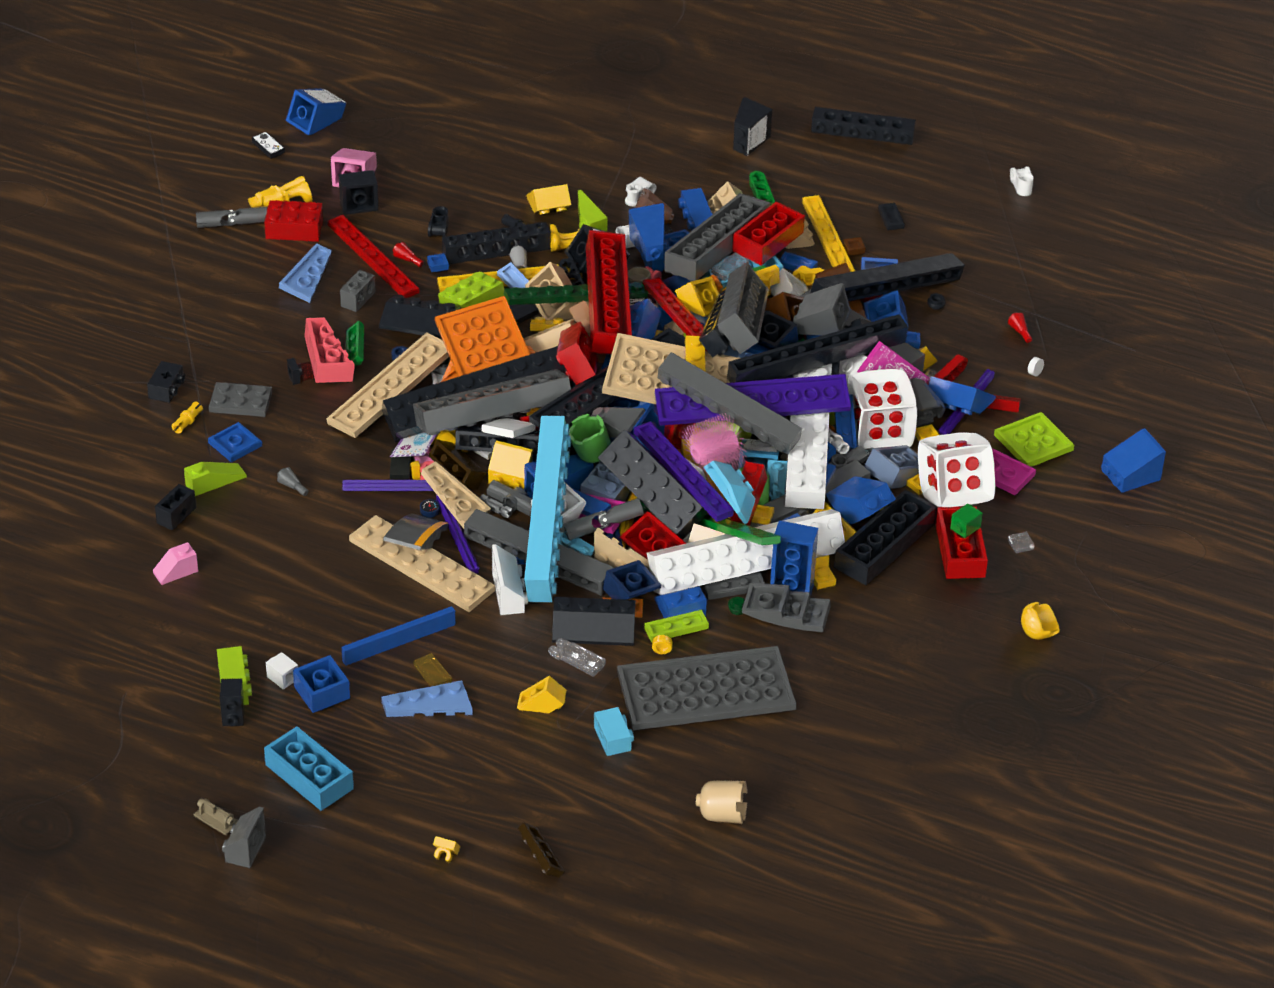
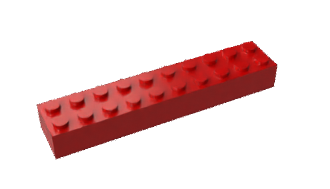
(607, 289)

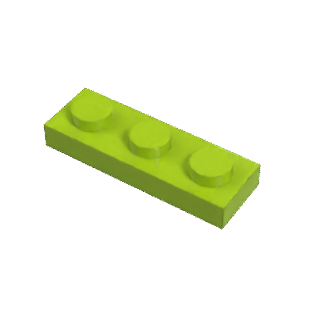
(677, 625)

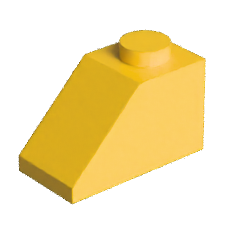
(542, 696)

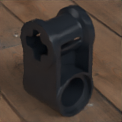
(439, 222)

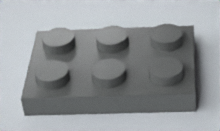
(240, 399)

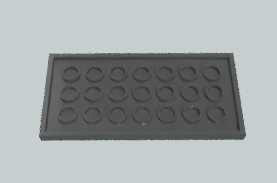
(705, 688)

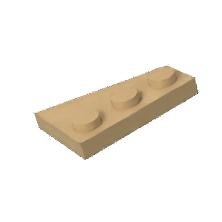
(610, 551)

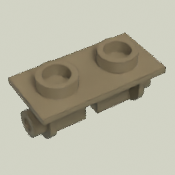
(215, 816)

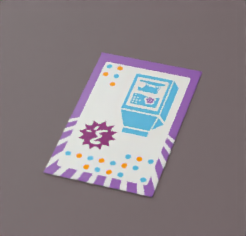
(414, 445)

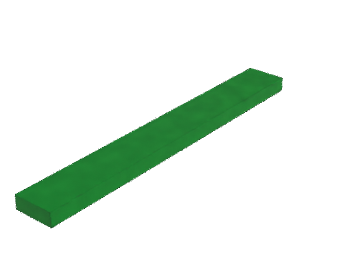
(741, 531)

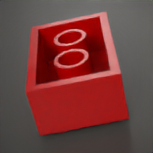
(293, 220)

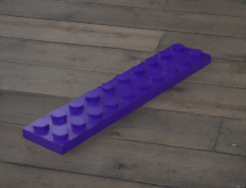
(782, 396)

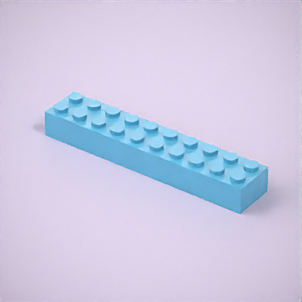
(547, 509)

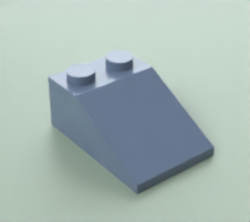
(893, 465)

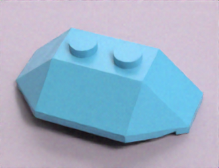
(733, 488)

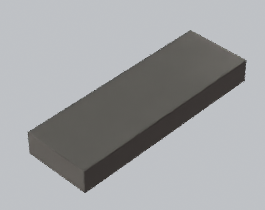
(732, 586)

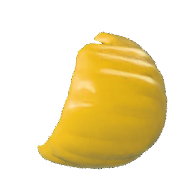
(1039, 621)

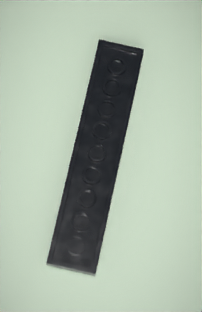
(588, 394)

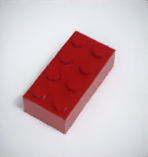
(768, 233)
(576, 353)
(960, 555)

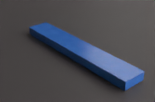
(398, 635)

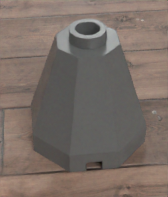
(927, 402)

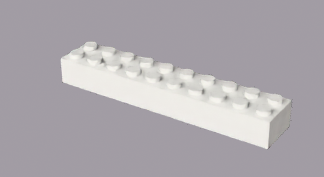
(809, 456)
(731, 556)

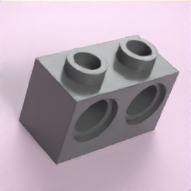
(357, 290)

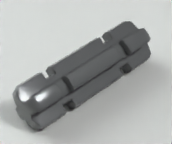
(497, 506)

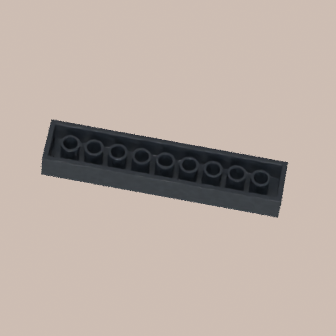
(400, 411)

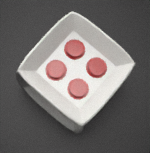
(883, 408)
(956, 469)

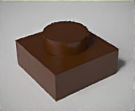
(854, 246)

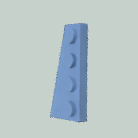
(307, 273)
(435, 699)

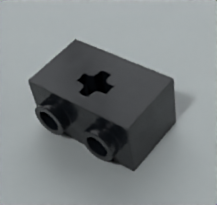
(165, 381)
(175, 507)
(232, 702)

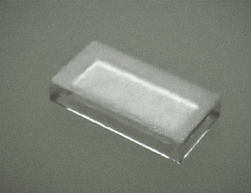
(728, 265)

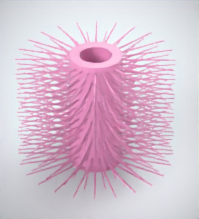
(715, 446)

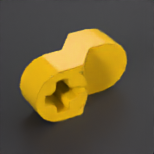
(806, 274)

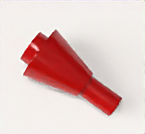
(403, 252)
(1018, 323)

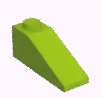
(590, 214)
(211, 475)

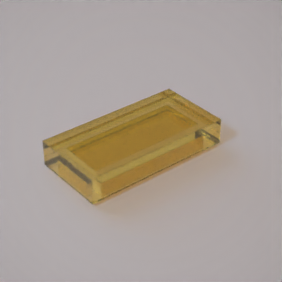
(432, 670)

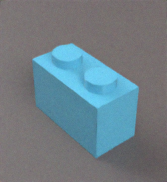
(613, 731)

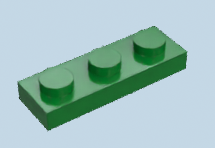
(355, 343)

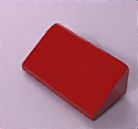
(1005, 403)

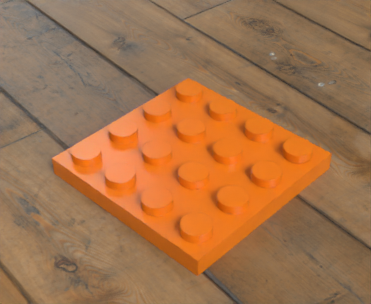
(481, 336)

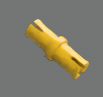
(187, 417)

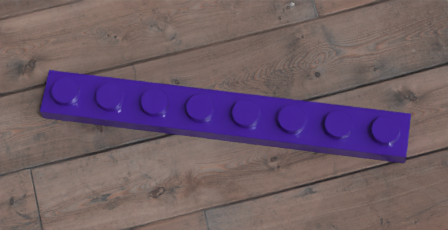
(683, 471)

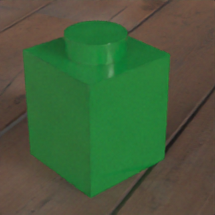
(966, 520)

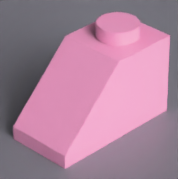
(176, 564)

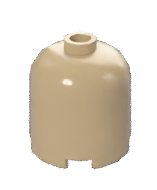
(723, 801)

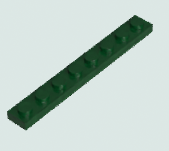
(561, 294)

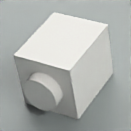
(281, 670)

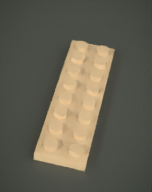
(392, 381)
(424, 566)

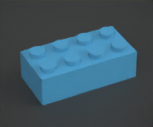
(309, 768)

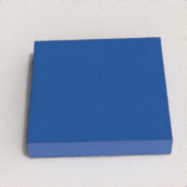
(235, 442)

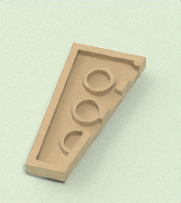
(453, 493)

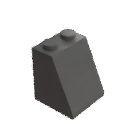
(823, 311)

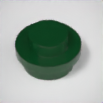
(735, 605)

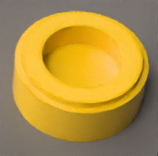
(662, 644)

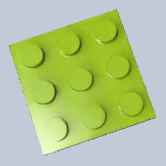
(1034, 439)

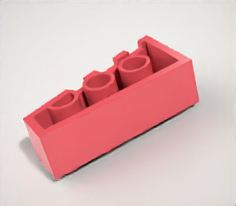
(326, 355)

